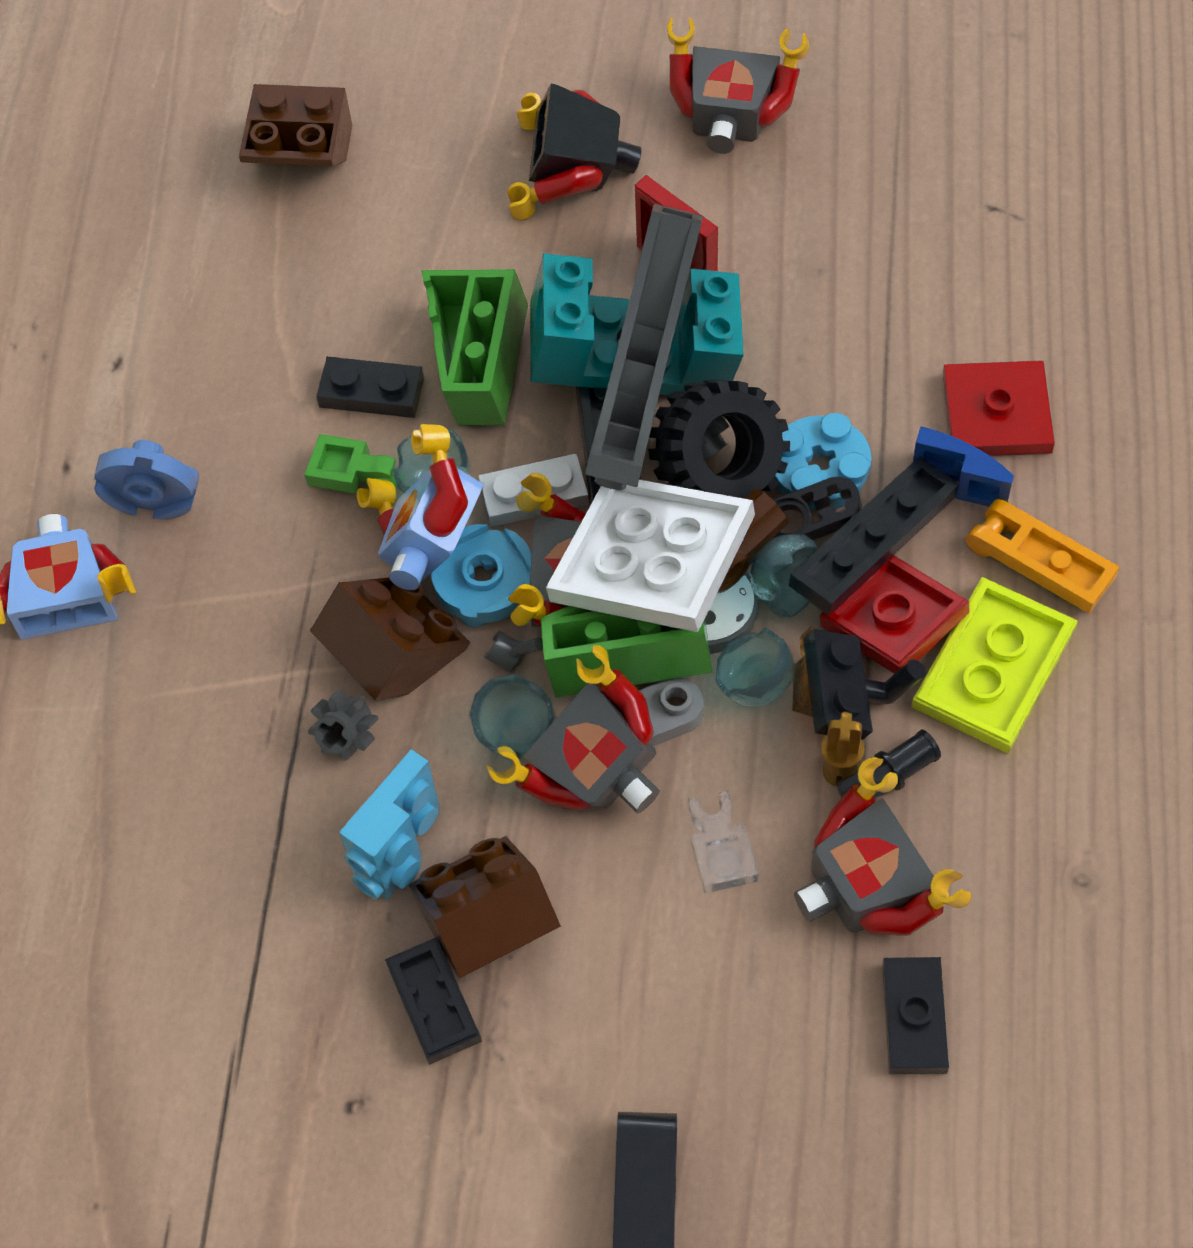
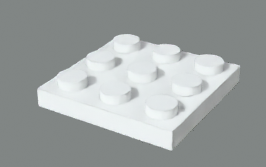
(652, 553)

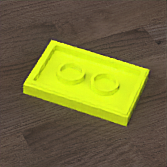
(994, 665)

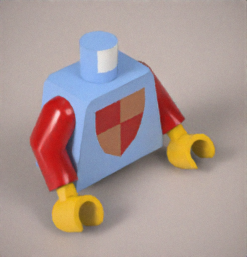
(427, 516)
(60, 581)

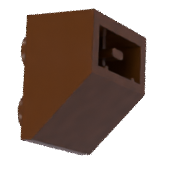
(296, 126)
(387, 635)
(484, 904)

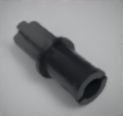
(903, 760)

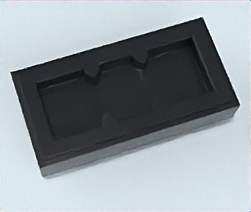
(433, 1000)
(915, 1015)

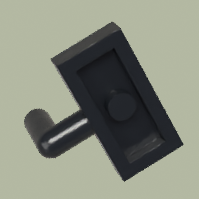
(840, 684)

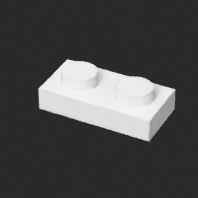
(505, 485)

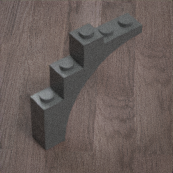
(643, 348)

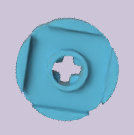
(827, 437)
(482, 600)

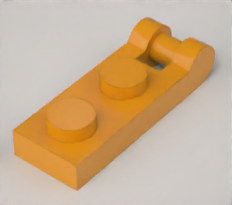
(1043, 555)

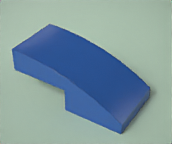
(979, 475)

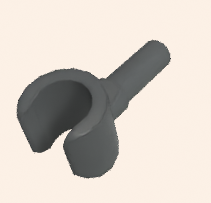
(508, 650)

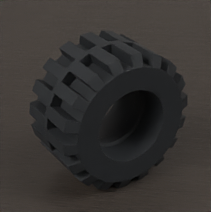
(755, 430)

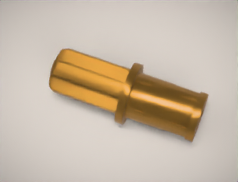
(842, 748)

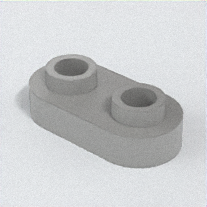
(671, 720)

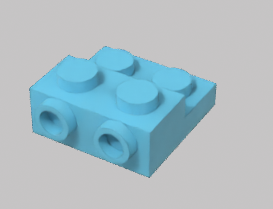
(383, 832)

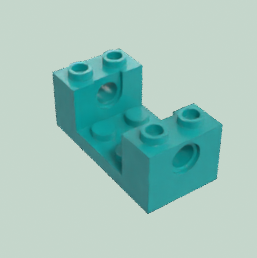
(578, 332)

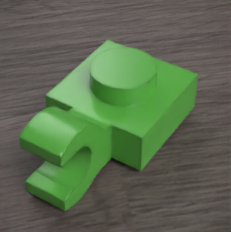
(344, 463)

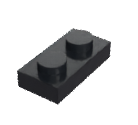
(370, 387)

